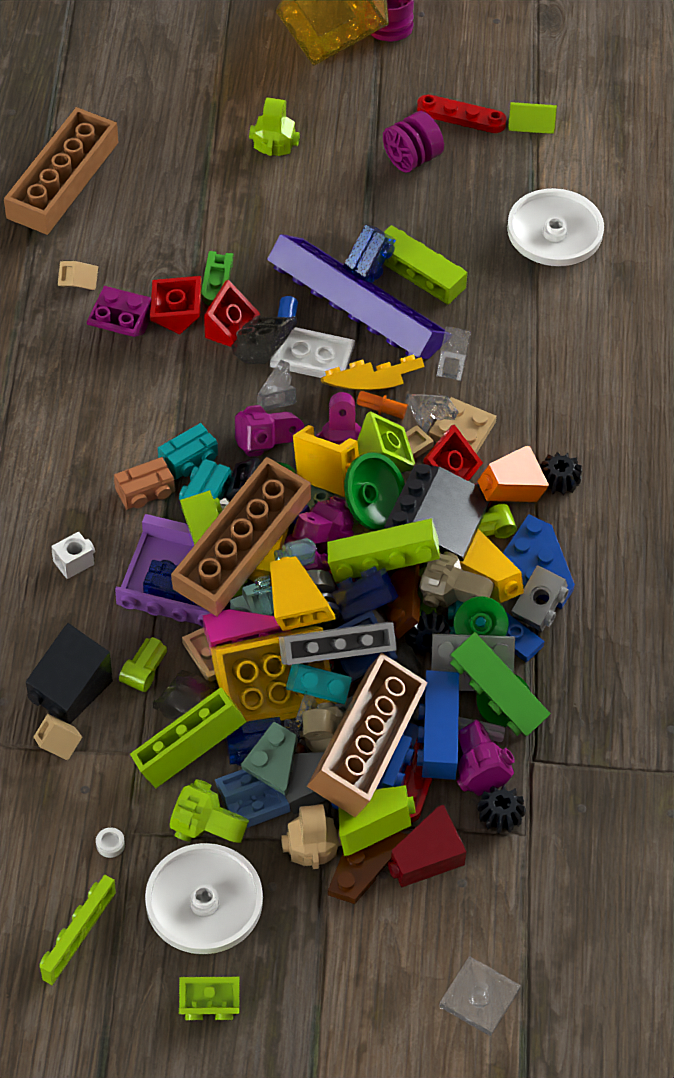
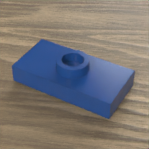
(526, 642)

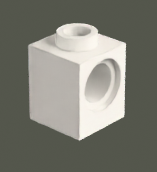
(73, 564)

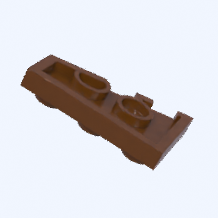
(405, 609)
(359, 870)

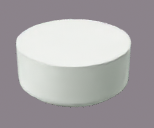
(110, 842)

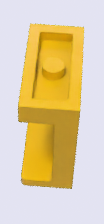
(322, 461)

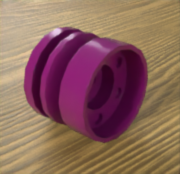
(400, 21)
(413, 141)

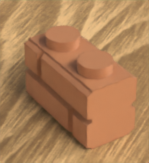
(144, 483)

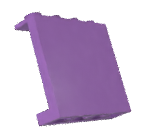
(159, 541)

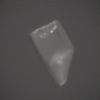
(308, 703)

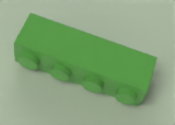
(499, 684)

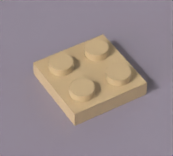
(470, 421)

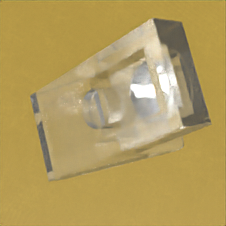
(453, 353)
(276, 390)
(430, 407)

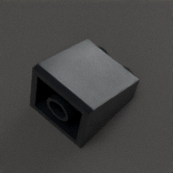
(70, 675)

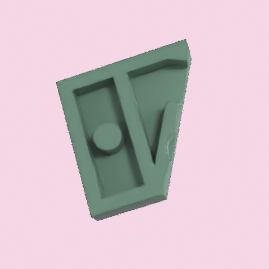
(273, 758)

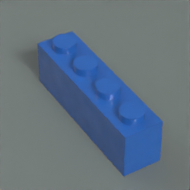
(439, 726)

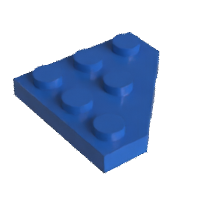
(538, 545)

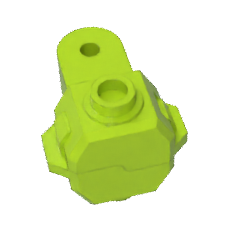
(274, 131)
(200, 812)

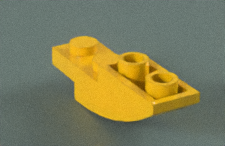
(363, 378)

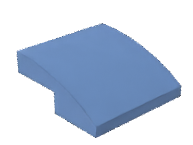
(251, 797)

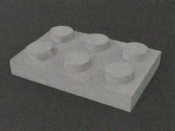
(445, 644)

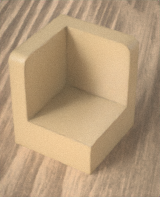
(77, 275)
(57, 737)

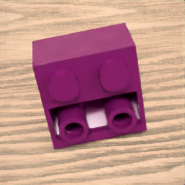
(121, 312)

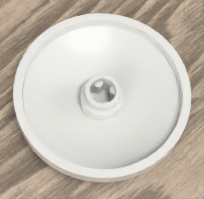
(555, 227)
(204, 898)

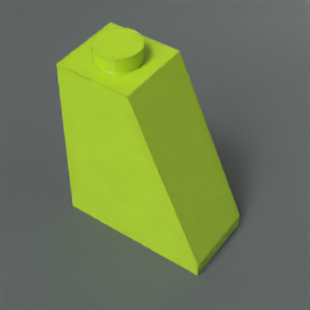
(382, 817)

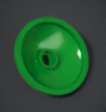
(372, 489)

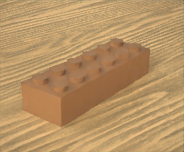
(61, 170)
(241, 536)
(367, 735)

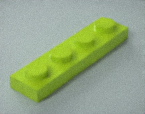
(82, 922)

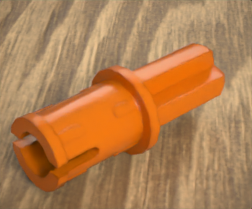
(382, 404)

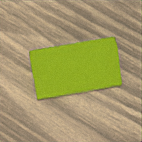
(532, 118)

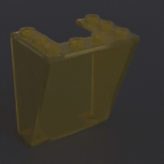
(331, 25)

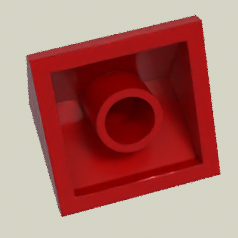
(176, 302)
(227, 315)
(454, 454)

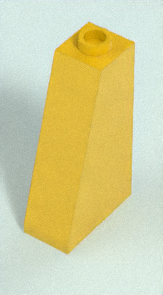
(487, 560)

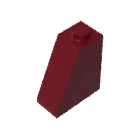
(428, 850)

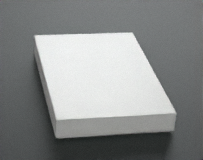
(314, 352)

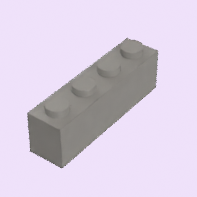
(337, 643)

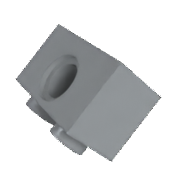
(540, 583)

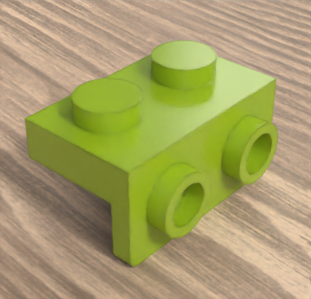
(209, 996)

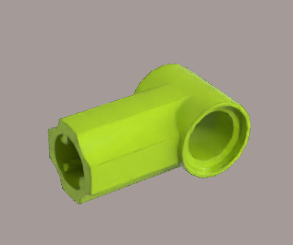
(498, 522)
(141, 670)

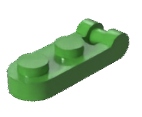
(216, 273)

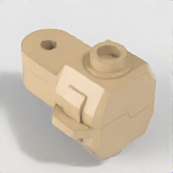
(311, 837)

